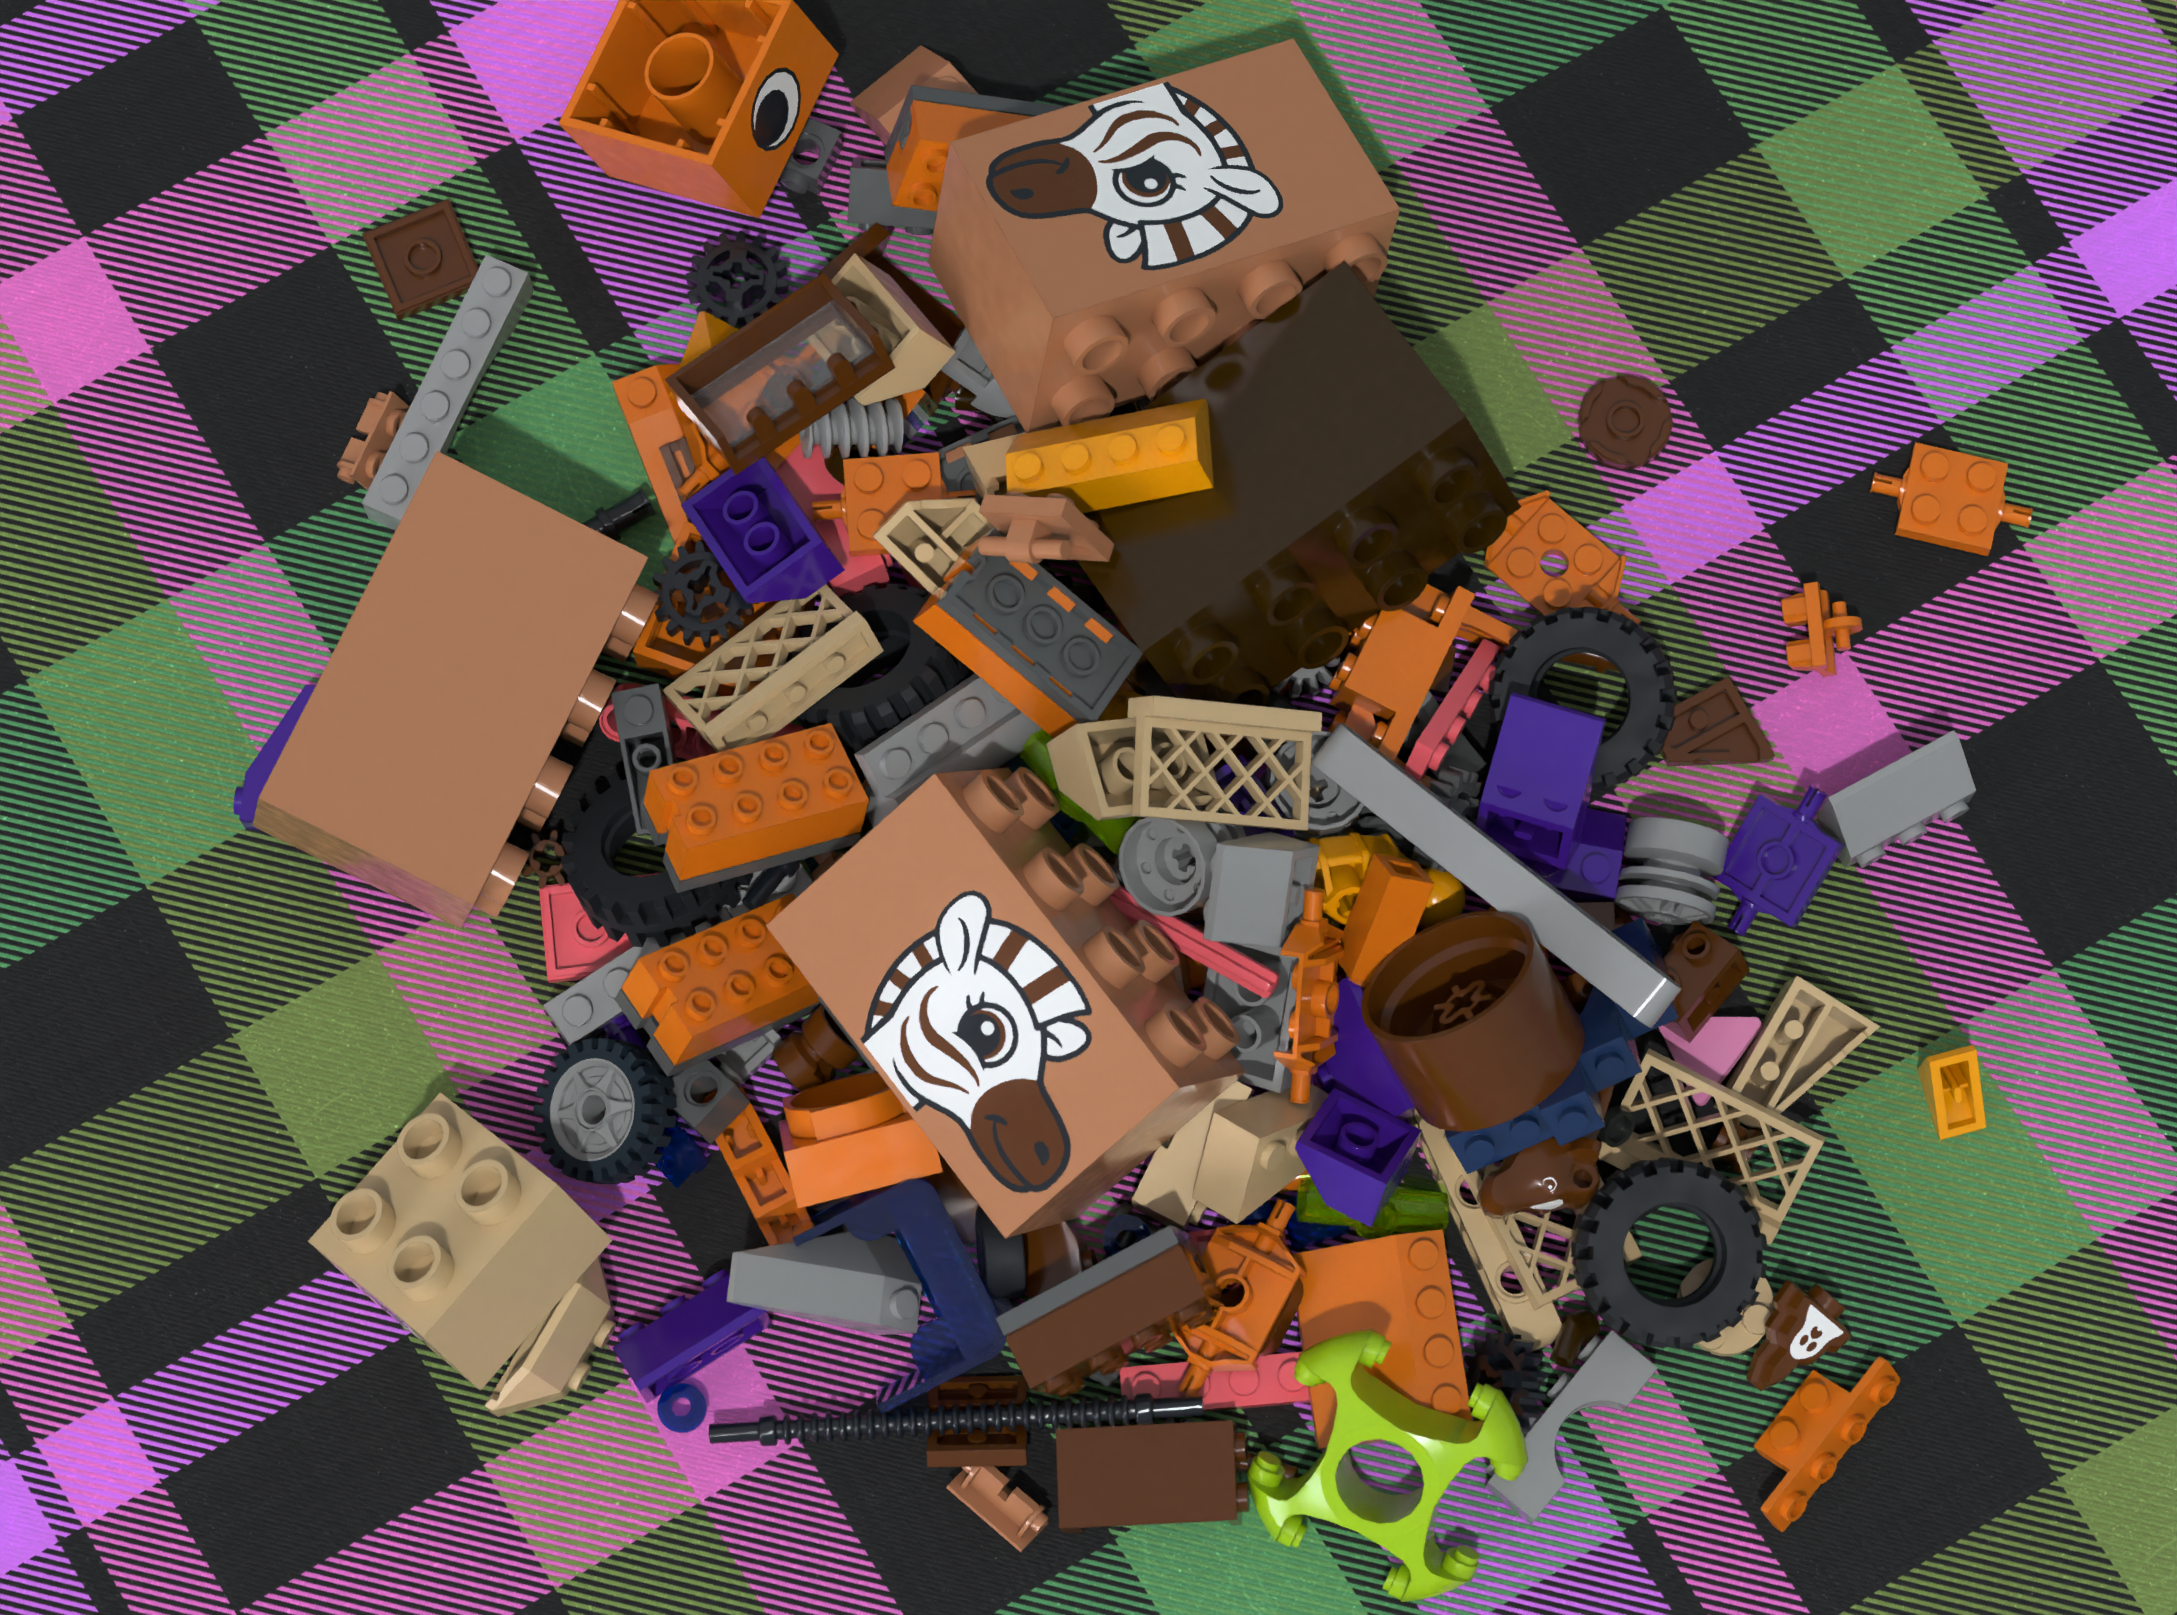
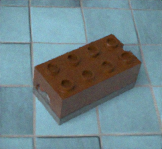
(1111, 1313)

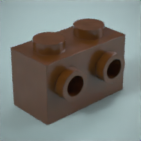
(1707, 973)

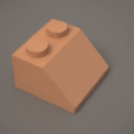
(883, 100)

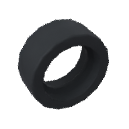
(999, 1259)

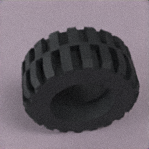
(1628, 649)
(921, 673)
(1735, 1261)

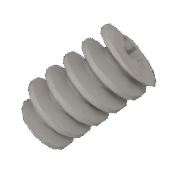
(857, 426)

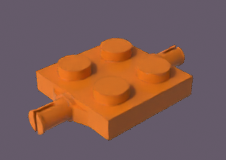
(877, 489)
(1951, 499)

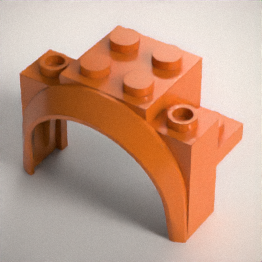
(1399, 660)

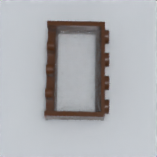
(780, 373)

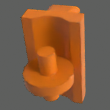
(1814, 609)

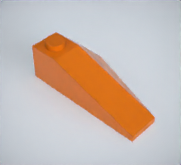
(652, 423)

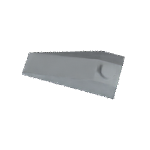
(831, 1282)

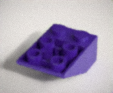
(1541, 780)

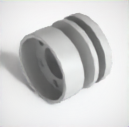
(1331, 810)
(1170, 861)
(1672, 863)

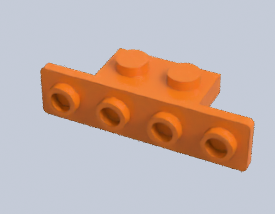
(1816, 1433)

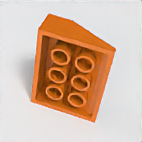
(1400, 1291)

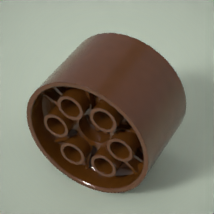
(1473, 1021)

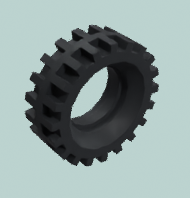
(629, 903)

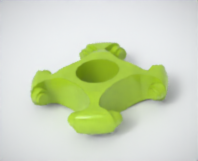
(1435, 1439)

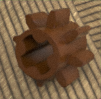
(542, 847)

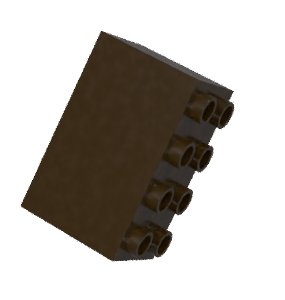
(1328, 502)

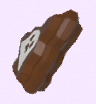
(1797, 1333)

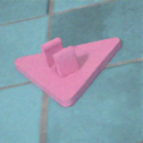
(1714, 1048)

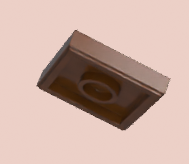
(422, 259)

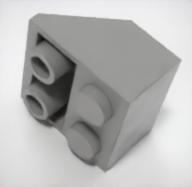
(1258, 888)

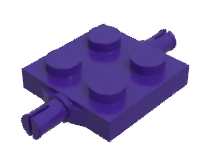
(1778, 860)

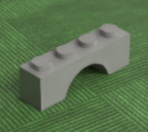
(1609, 1379)

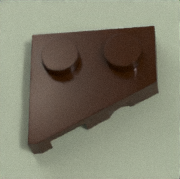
(1715, 730)

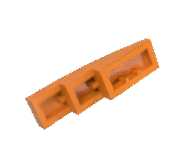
(760, 1175)

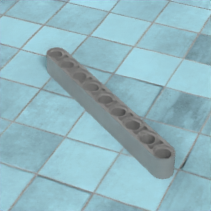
(1496, 875)

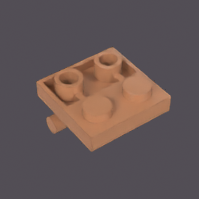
(1041, 529)

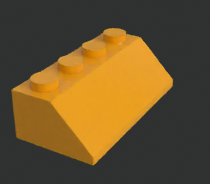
(1116, 458)

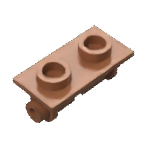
(380, 422)
(1006, 1511)

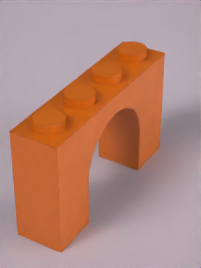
(1384, 914)

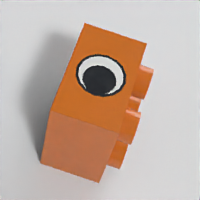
(700, 96)

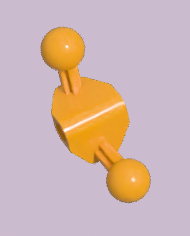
(1345, 862)

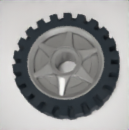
(578, 1133)

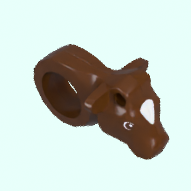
(1545, 1176)

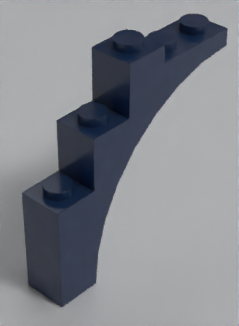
(1574, 1106)

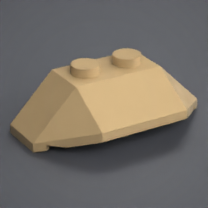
(931, 536)
(558, 1348)

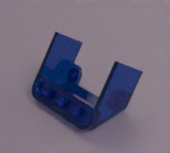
(966, 1320)

